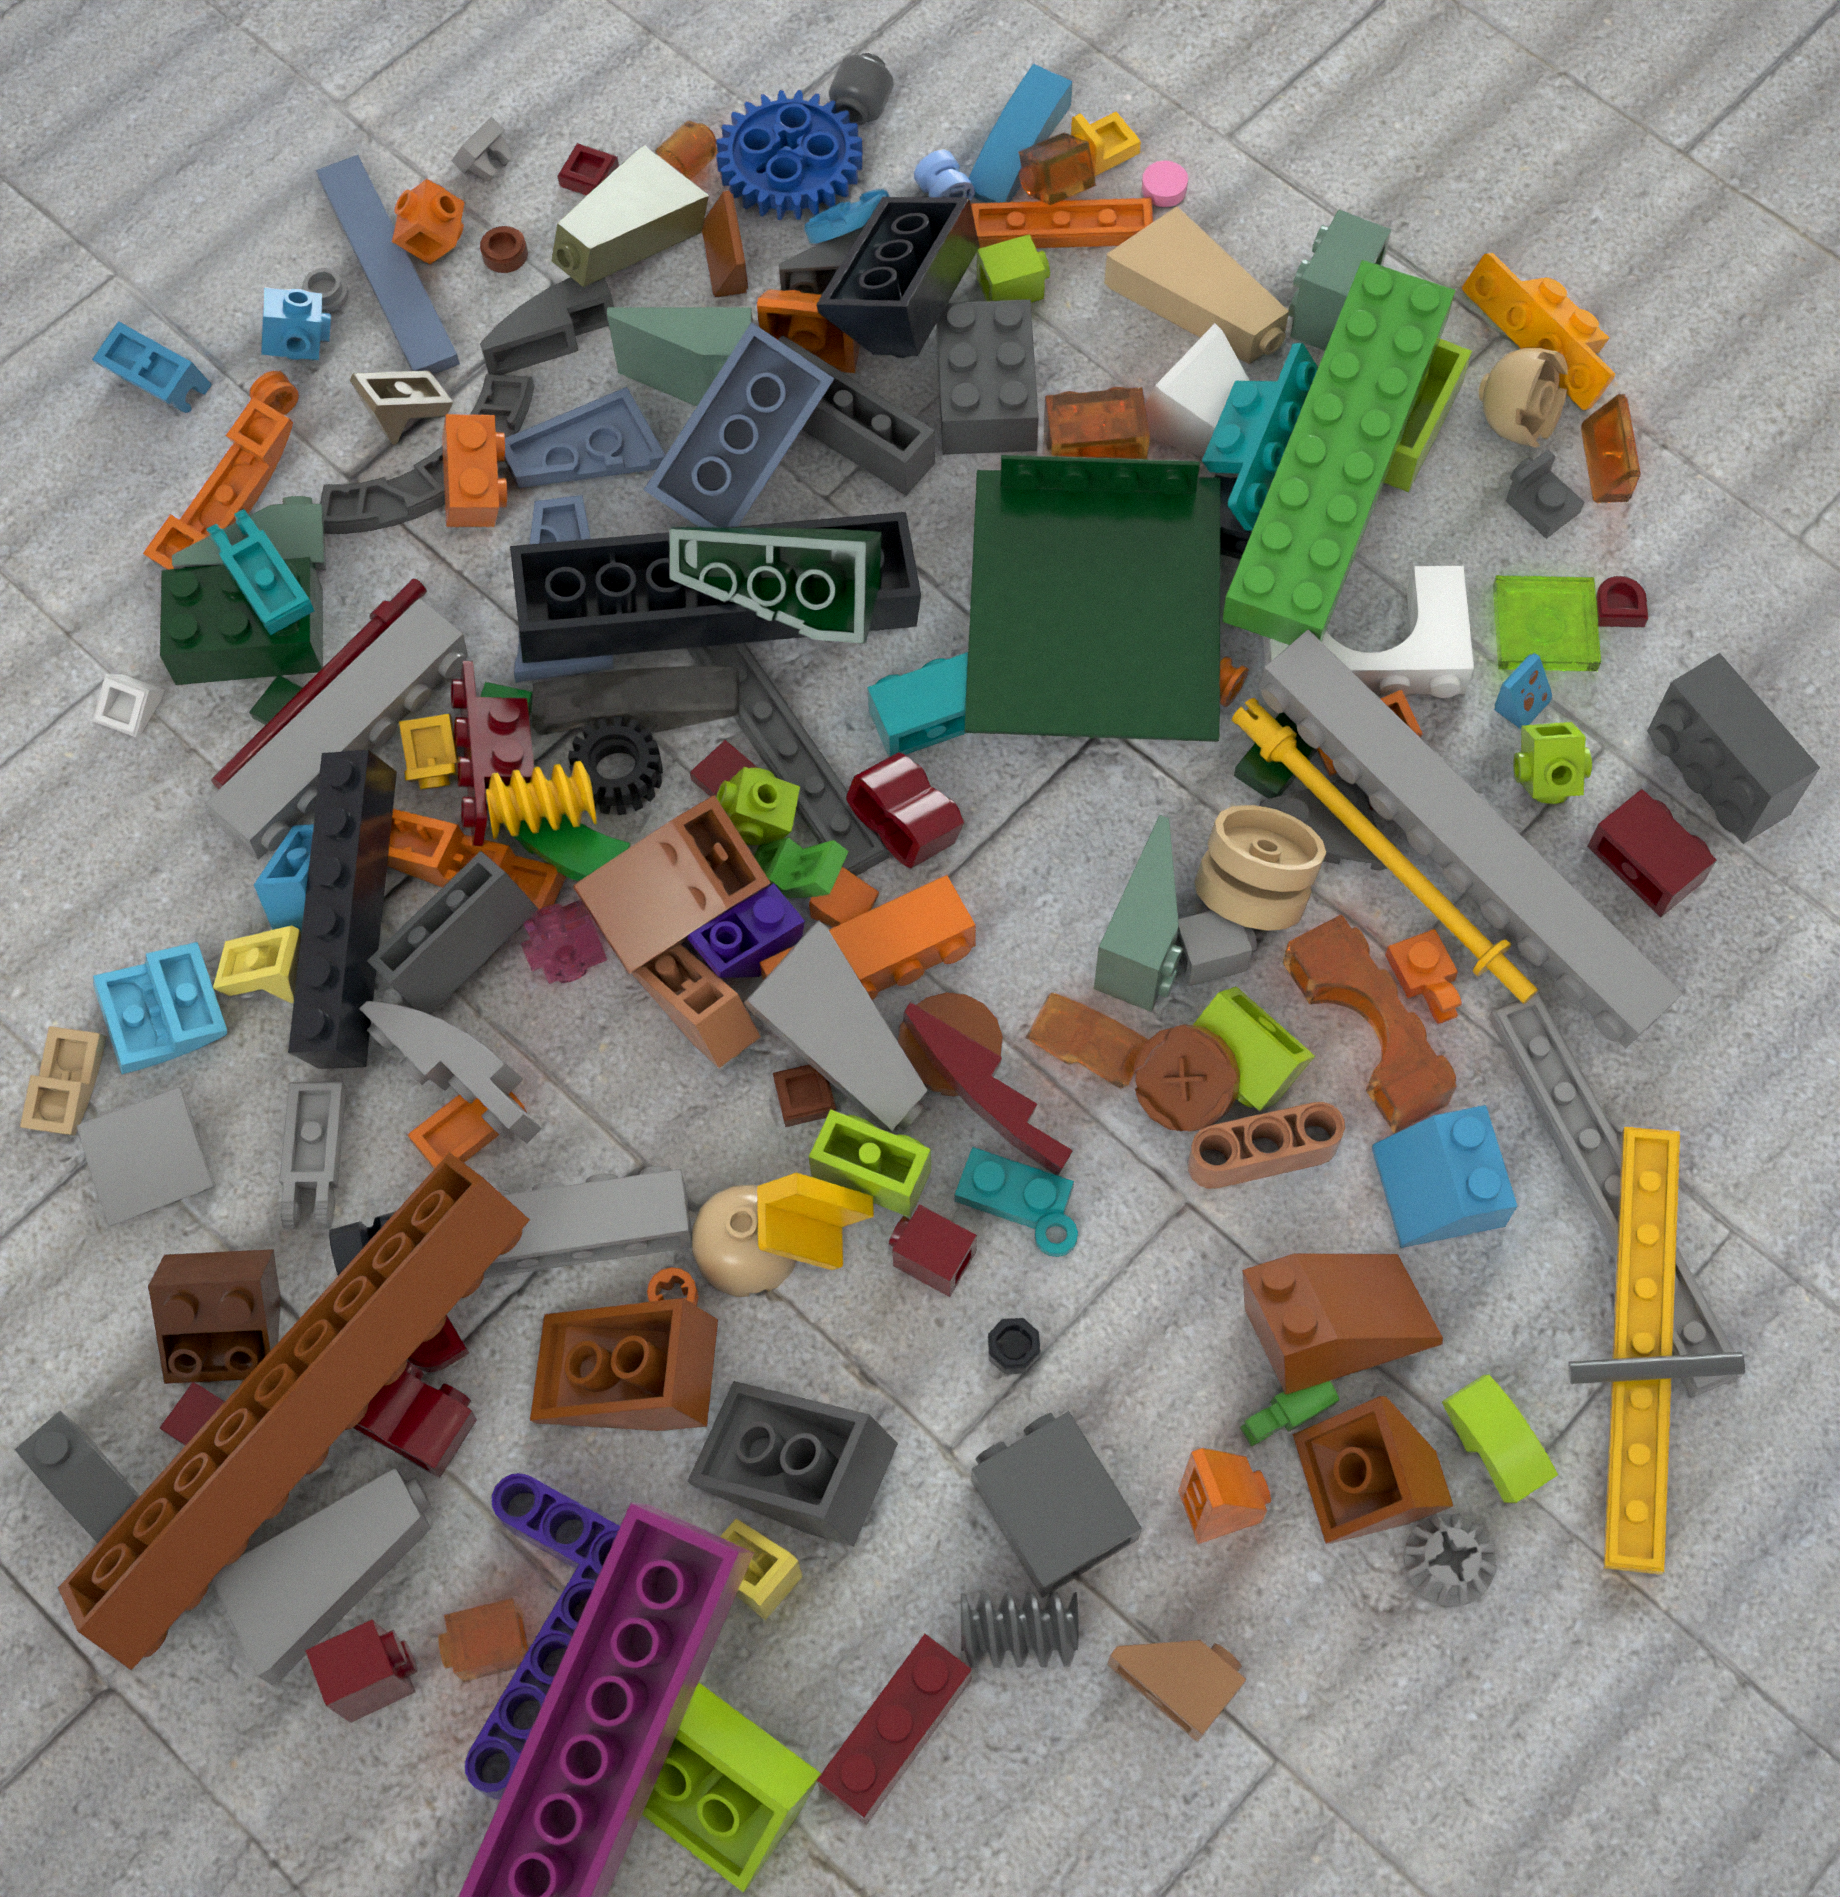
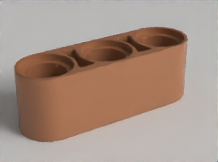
(1282, 1127)

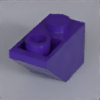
(749, 934)

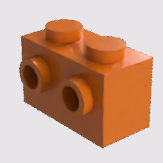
(471, 472)

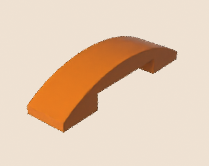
(234, 485)

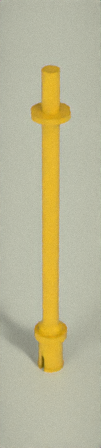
(1279, 745)

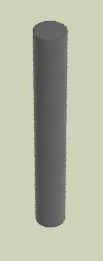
(1656, 1367)

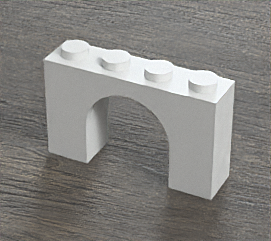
(1434, 656)

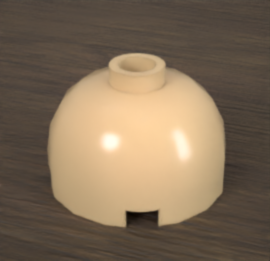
(1524, 395)
(728, 1245)

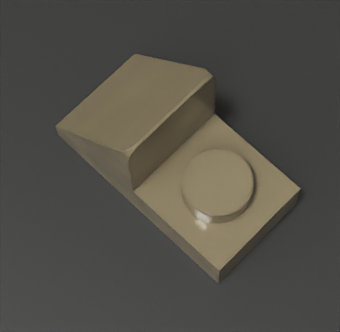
(398, 396)

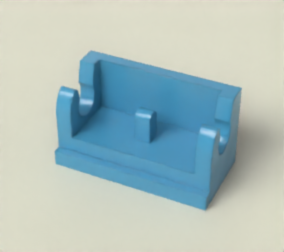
(150, 366)

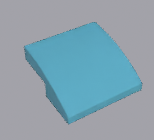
(159, 1008)

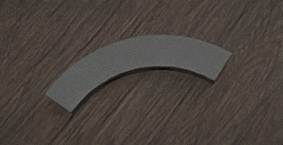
(394, 501)

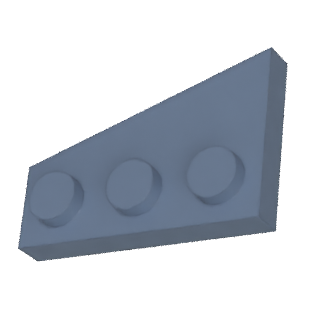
(585, 443)

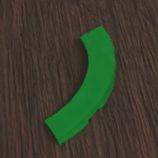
(570, 849)

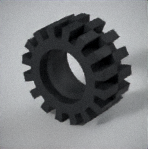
(625, 740)

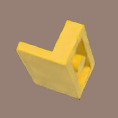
(806, 1217)

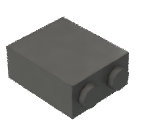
(1054, 1502)

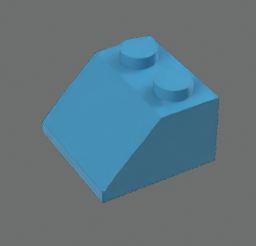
(1445, 1177)

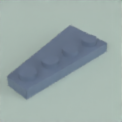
(557, 522)

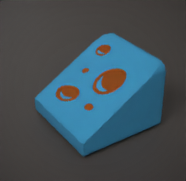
(1524, 692)

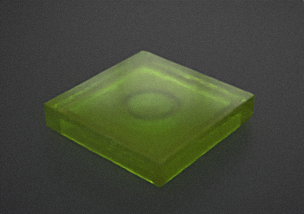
(1549, 619)

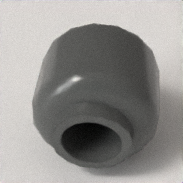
(861, 87)

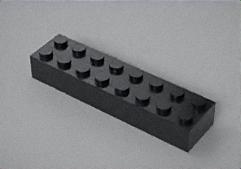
(621, 600)

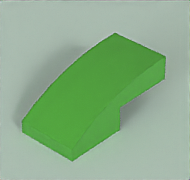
(800, 870)

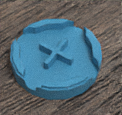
(843, 217)

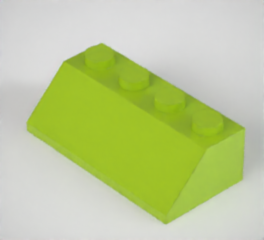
(728, 1789)

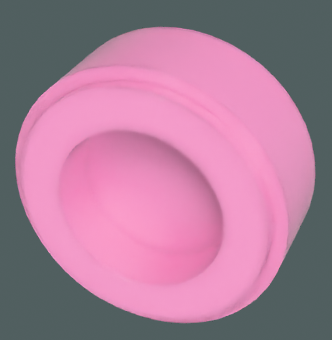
(1165, 183)

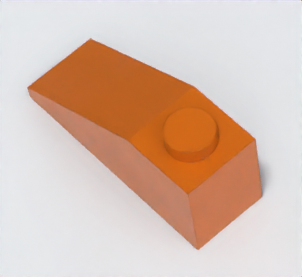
(1222, 1494)

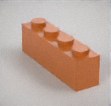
(902, 937)

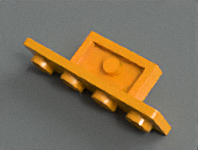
(1543, 317)

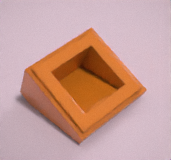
(846, 900)

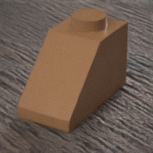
(1181, 1679)

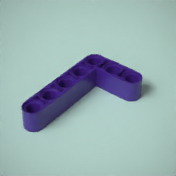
(529, 1680)

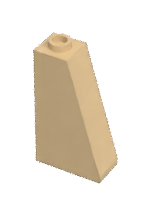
(1196, 283)

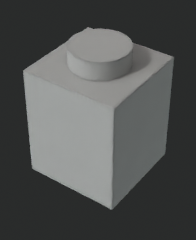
(1213, 947)

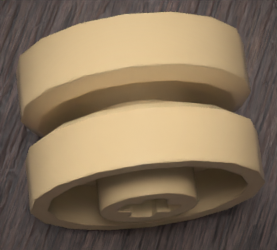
(1259, 867)

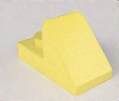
(259, 963)

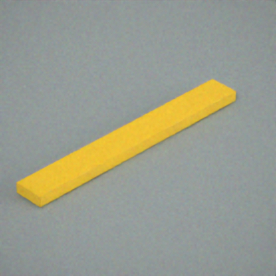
(1642, 1329)

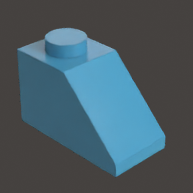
(284, 879)

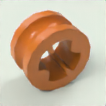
(275, 391)
(1230, 680)
(666, 1280)

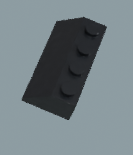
(901, 273)

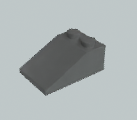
(795, 1461)

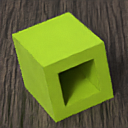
(1012, 270)

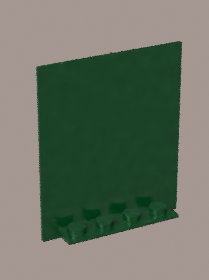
(1095, 600)

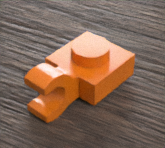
(1426, 969)

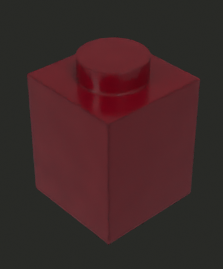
(932, 1249)

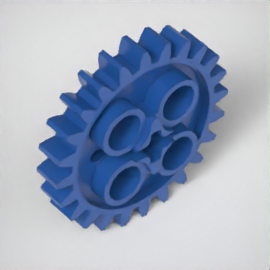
(789, 154)

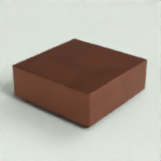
(803, 1095)

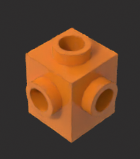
(428, 221)

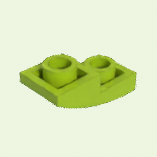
(1502, 1437)

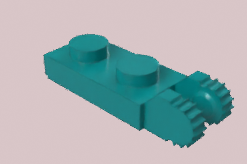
(262, 575)

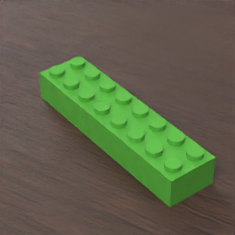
(1338, 455)

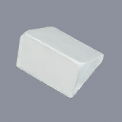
(126, 704)

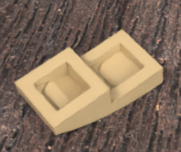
(65, 1081)

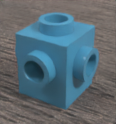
(293, 324)

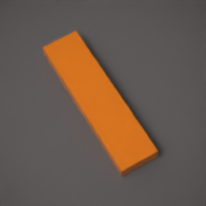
(1063, 223)

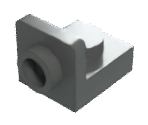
(1542, 496)

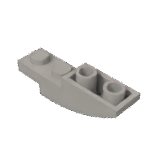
(452, 1059)

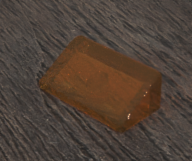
(1611, 452)

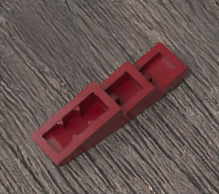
(971, 1074)

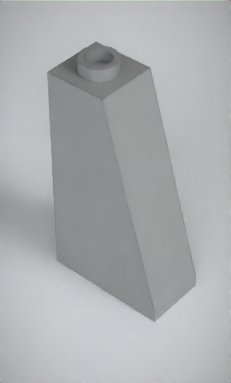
(835, 1027)
(316, 1571)

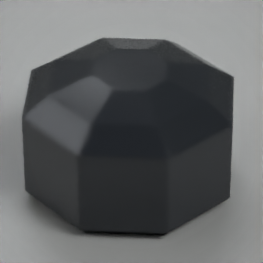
(1014, 1346)

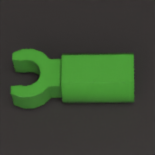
(1289, 1411)

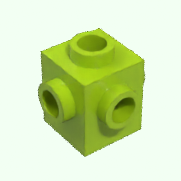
(1552, 761)
(759, 805)

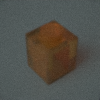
(1056, 168)
(484, 1640)

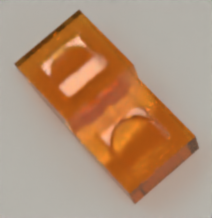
(1086, 1036)

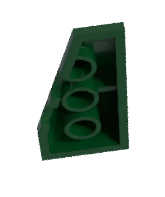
(798, 576)

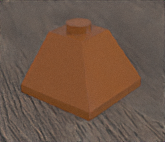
(1370, 1471)

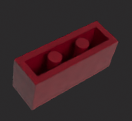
(895, 1729)

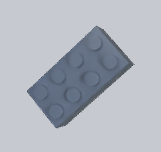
(739, 431)

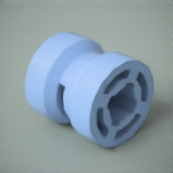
(940, 176)

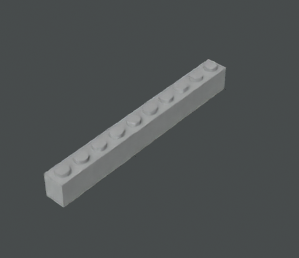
(1467, 840)

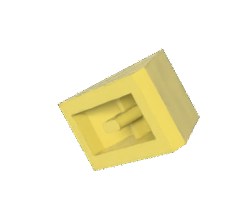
(770, 1571)

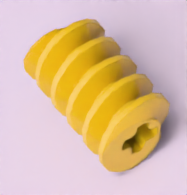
(540, 799)

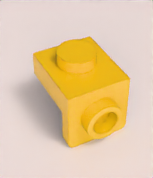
(1109, 140)
(429, 750)

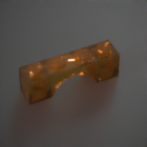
(1336, 968)

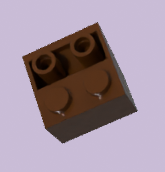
(215, 1313)

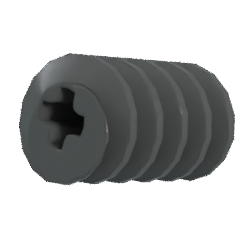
(1019, 1629)

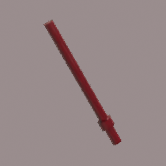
(380, 619)

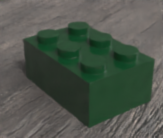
(218, 637)

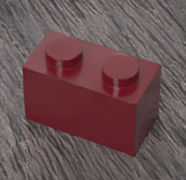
(1652, 852)
(362, 1670)

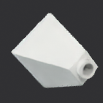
(1193, 394)

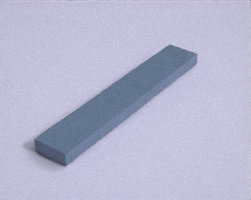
(387, 267)

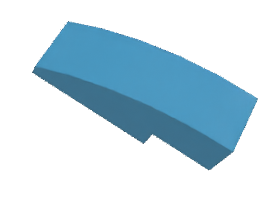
(1025, 121)

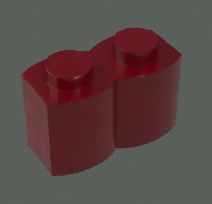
(905, 809)
(419, 1420)

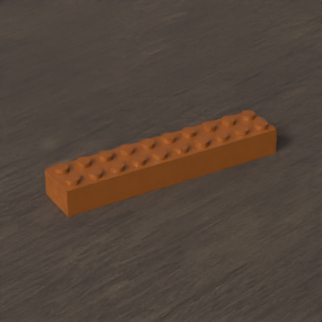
(289, 1412)

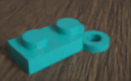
(1020, 1196)

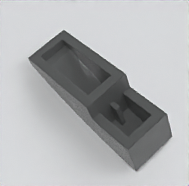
(546, 326)

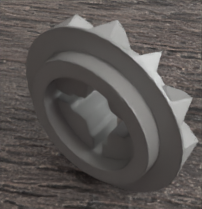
(1439, 1582)

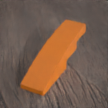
(439, 850)

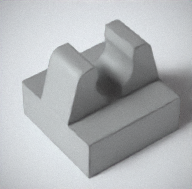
(483, 143)

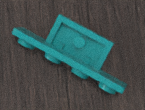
(1257, 430)

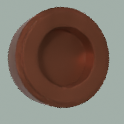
(503, 249)

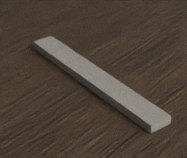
(1595, 1160)

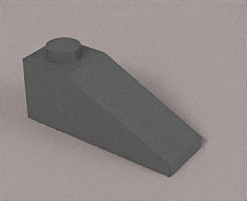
(78, 1474)

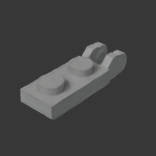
(312, 1149)

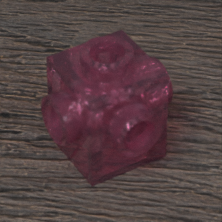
(562, 942)

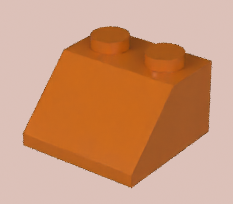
(798, 319)

